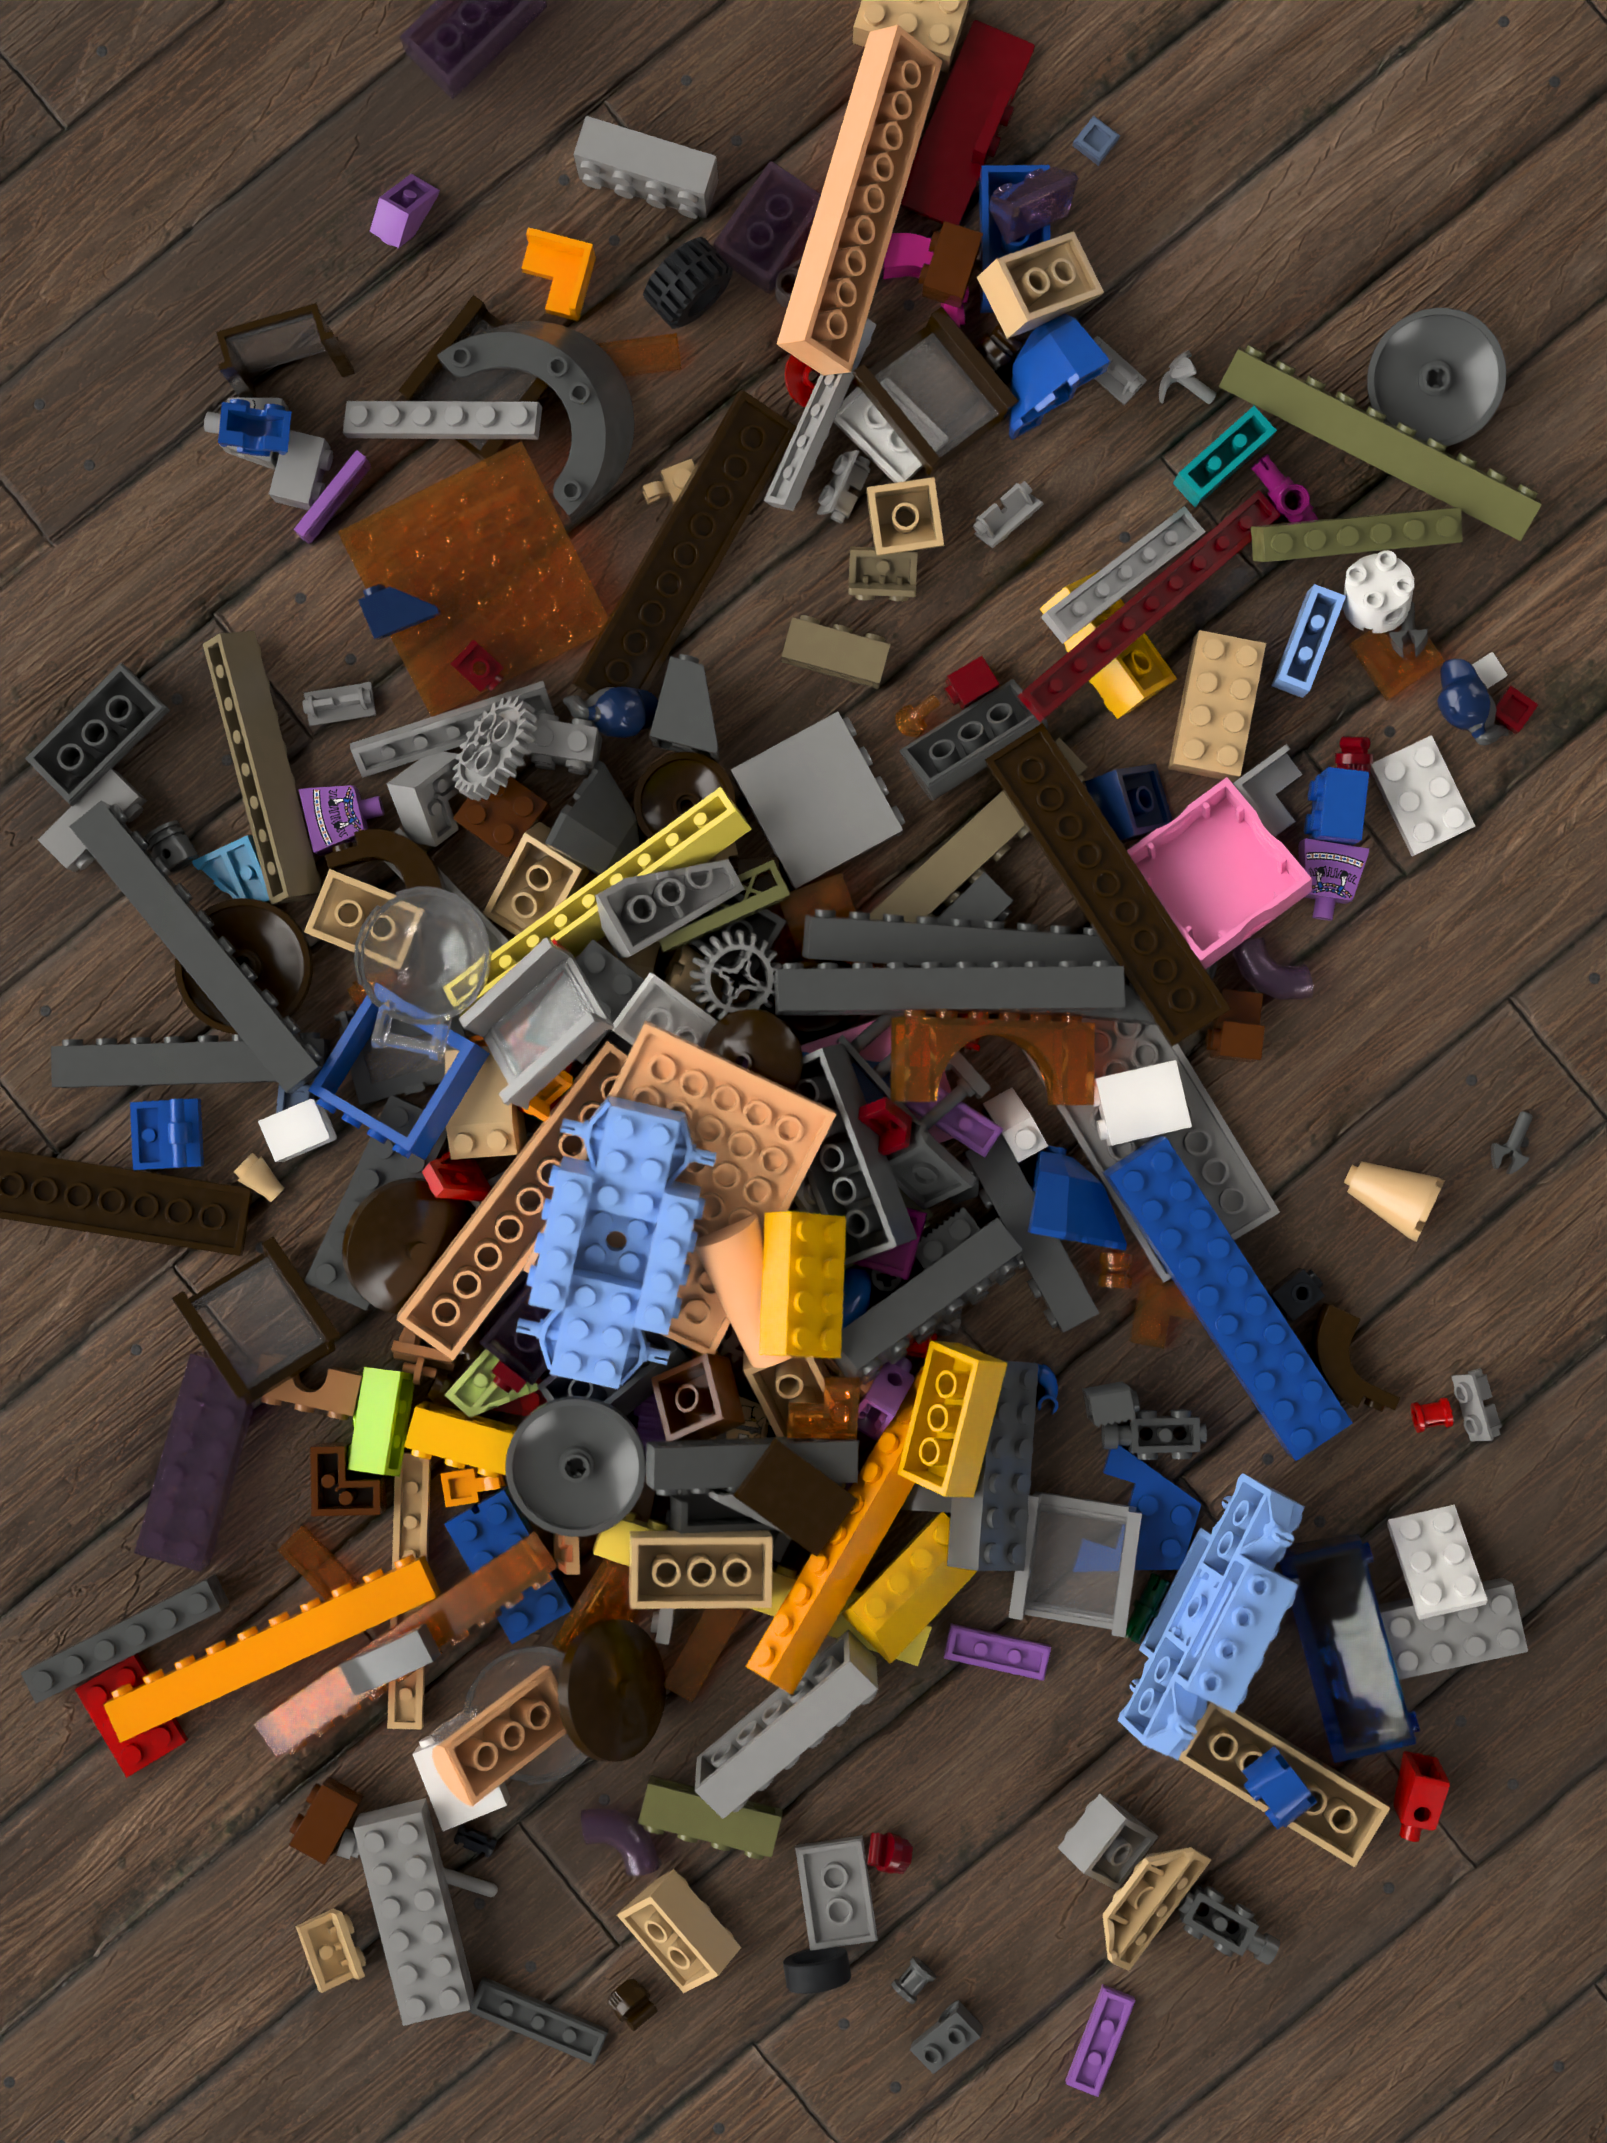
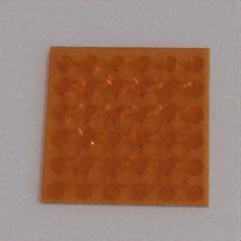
(492, 563)

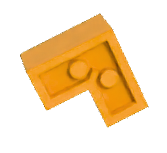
(566, 263)

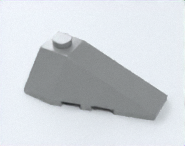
(655, 904)

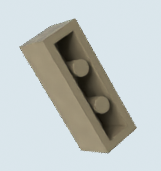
(836, 651)

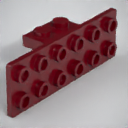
(966, 123)

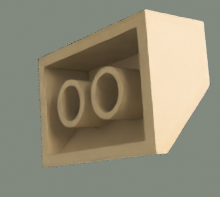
(679, 1931)

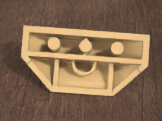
(1148, 1901)

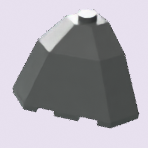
(598, 826)

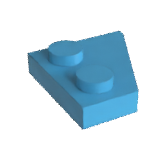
(235, 869)

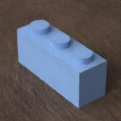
(1308, 641)

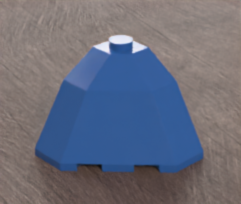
(1050, 370)
(1071, 1202)

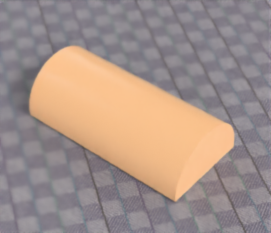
(735, 1269)
(501, 1738)

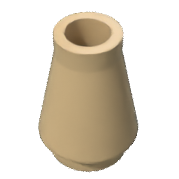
(259, 1177)

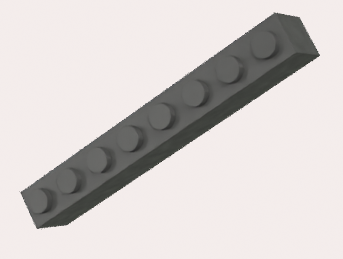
(163, 1063)

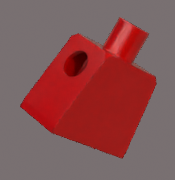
(1419, 1794)

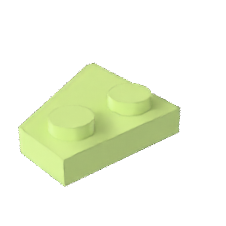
(477, 1392)

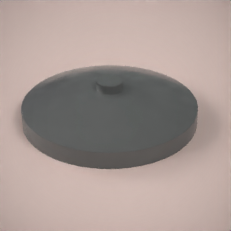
(1438, 374)
(576, 1466)

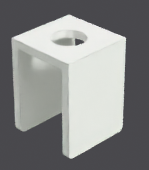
(297, 1130)

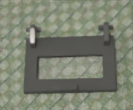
(393, 1070)

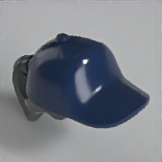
(1467, 702)
(615, 710)

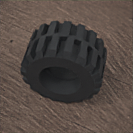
(687, 282)

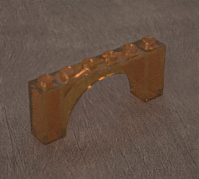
(926, 1045)

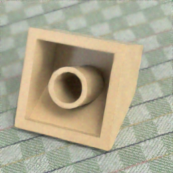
(905, 516)

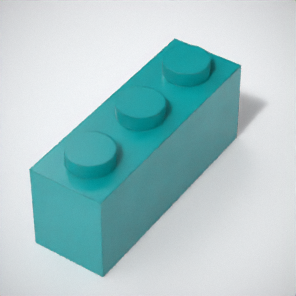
(1224, 456)

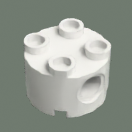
(1378, 592)

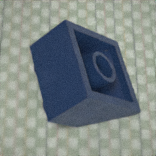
(393, 610)
(1131, 800)

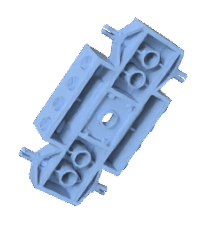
(605, 1293)
(1215, 1619)

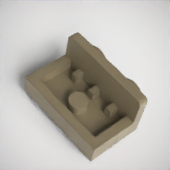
(882, 575)

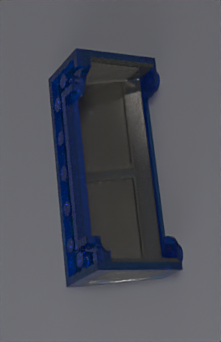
(1347, 1647)

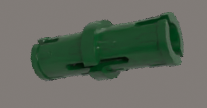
(1146, 1607)

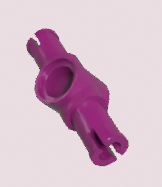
(1279, 486)

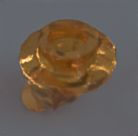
(910, 719)

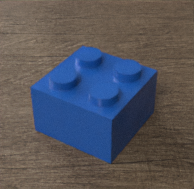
(1337, 806)

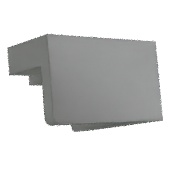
(1263, 783)
(423, 797)

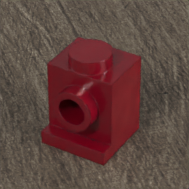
(468, 657)

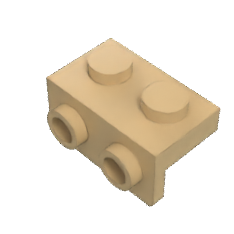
(331, 1949)

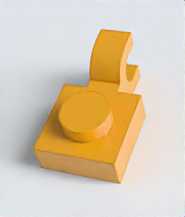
(464, 1486)

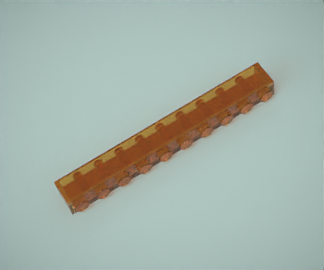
(447, 1619)

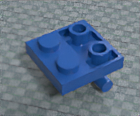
(166, 1134)

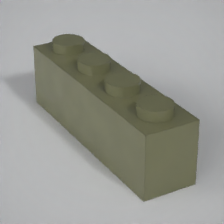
(682, 1811)

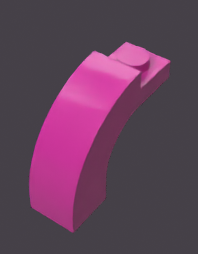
(906, 258)

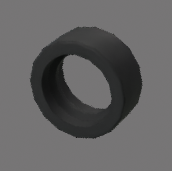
(816, 1970)

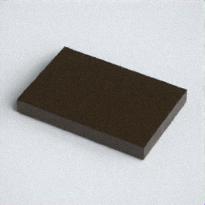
(795, 1497)

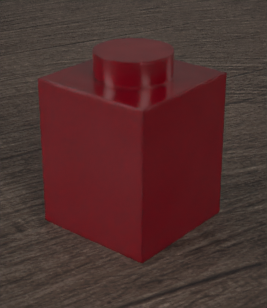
(970, 683)

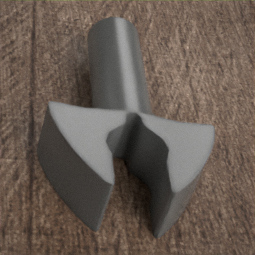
(1408, 631)
(1513, 1145)

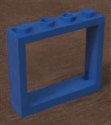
(439, 1108)

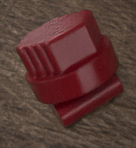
(1354, 754)
(889, 1853)

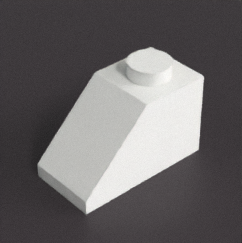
(1017, 1123)

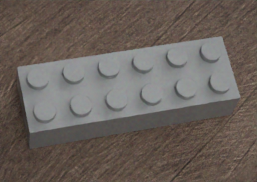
(786, 1726)
(414, 1911)

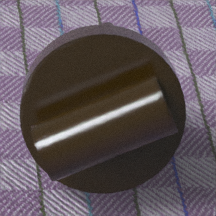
(998, 349)
(632, 2004)

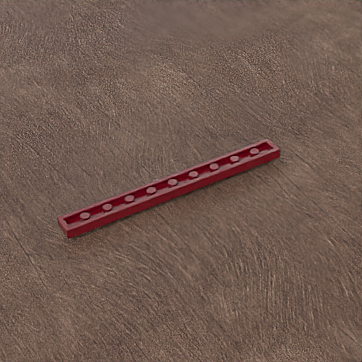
(1147, 607)

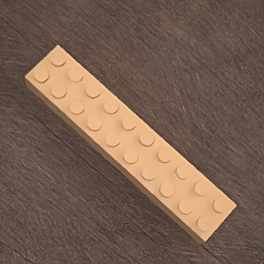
(860, 201)
(506, 1224)

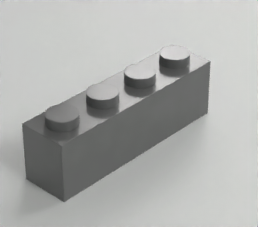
(978, 903)

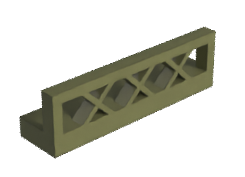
(733, 913)

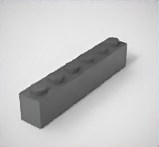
(1043, 1256)
(727, 1462)
(125, 1638)

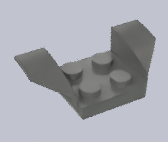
(930, 1172)

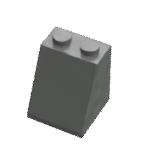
(684, 710)

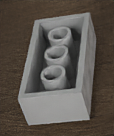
(646, 168)
(1454, 1637)

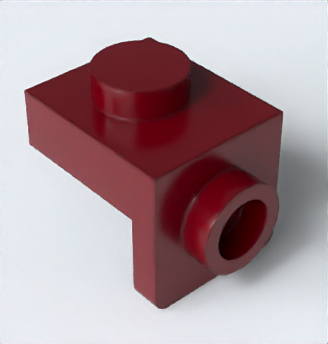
(889, 1123)

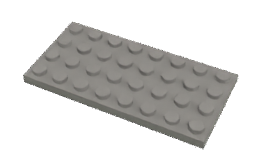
(1205, 1148)

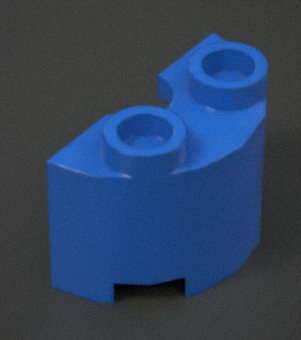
(254, 430)
(1279, 1787)

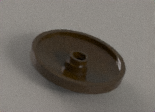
(268, 944)
(398, 1240)
(611, 1690)

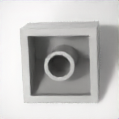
(1107, 1842)

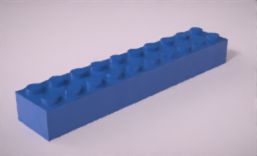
(1227, 1297)

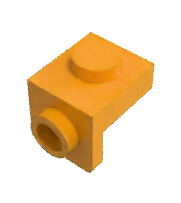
(540, 1103)

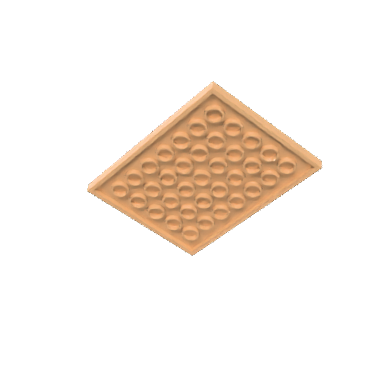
(761, 1142)

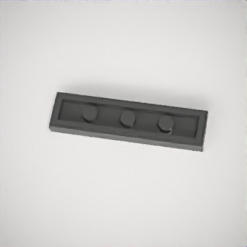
(538, 2020)

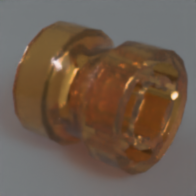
(1115, 1262)

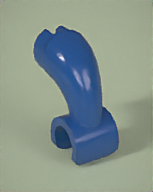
(1049, 1382)

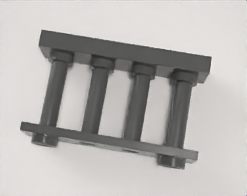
(968, 1085)

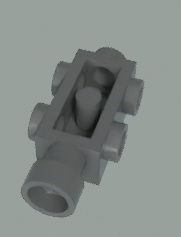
(1161, 1435)
(1214, 1924)

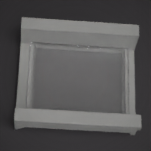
(537, 1020)
(1077, 1562)

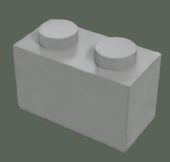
(301, 471)

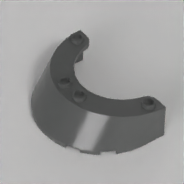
(586, 384)

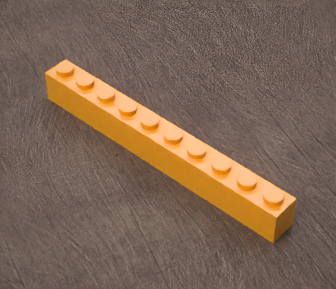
(833, 1574)
(271, 1648)

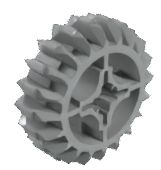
(709, 965)

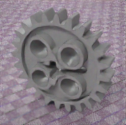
(495, 748)

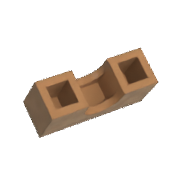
(337, 1395)

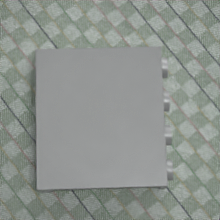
(818, 800)

